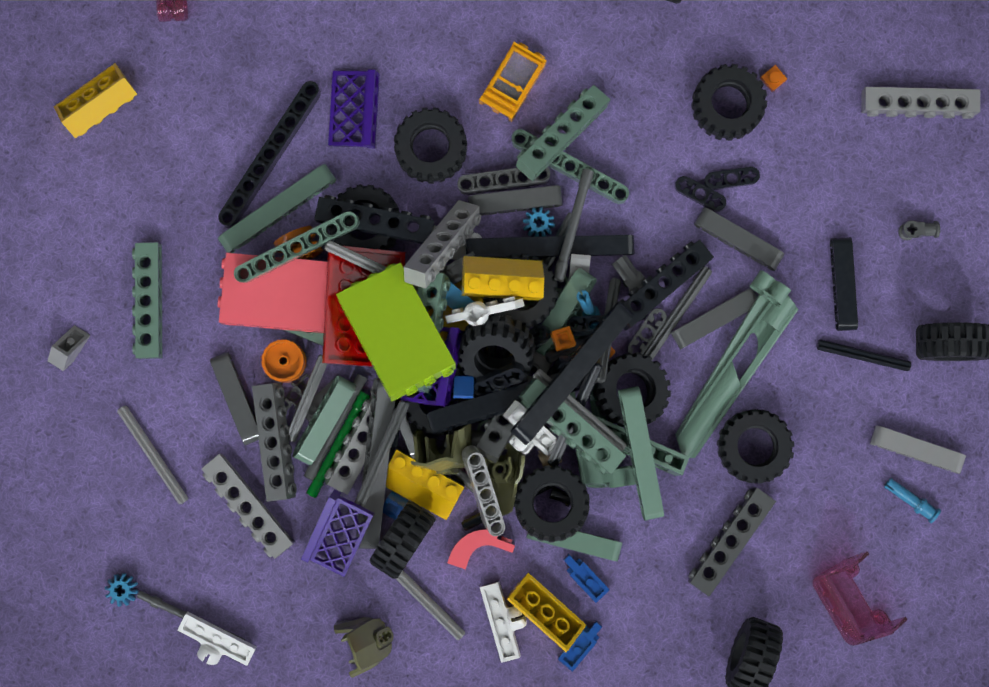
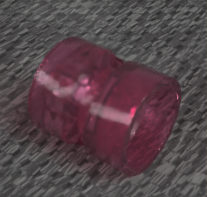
(171, 10)

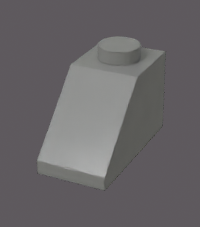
(578, 261)
(67, 348)

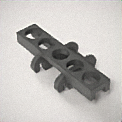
(296, 389)

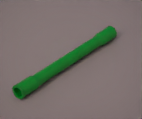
(318, 481)

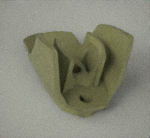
(451, 460)
(505, 483)
(365, 642)

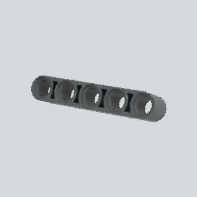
(495, 185)
(517, 200)
(739, 238)
(714, 319)
(235, 397)

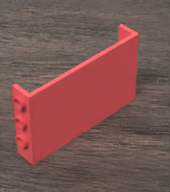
(281, 299)

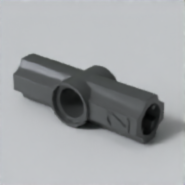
(629, 275)

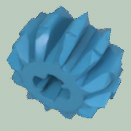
(544, 219)
(116, 594)

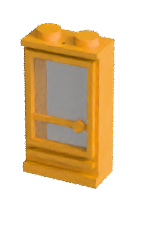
(513, 80)

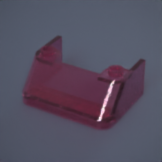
(848, 606)

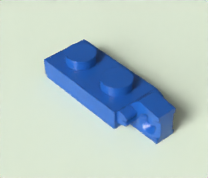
(586, 578)
(580, 647)

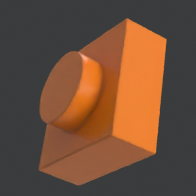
(773, 78)
(563, 338)

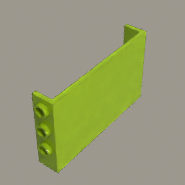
(396, 332)

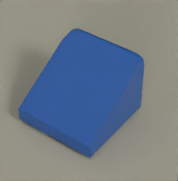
(463, 387)
(394, 505)

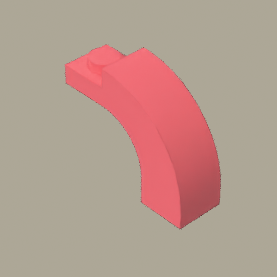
(473, 540)

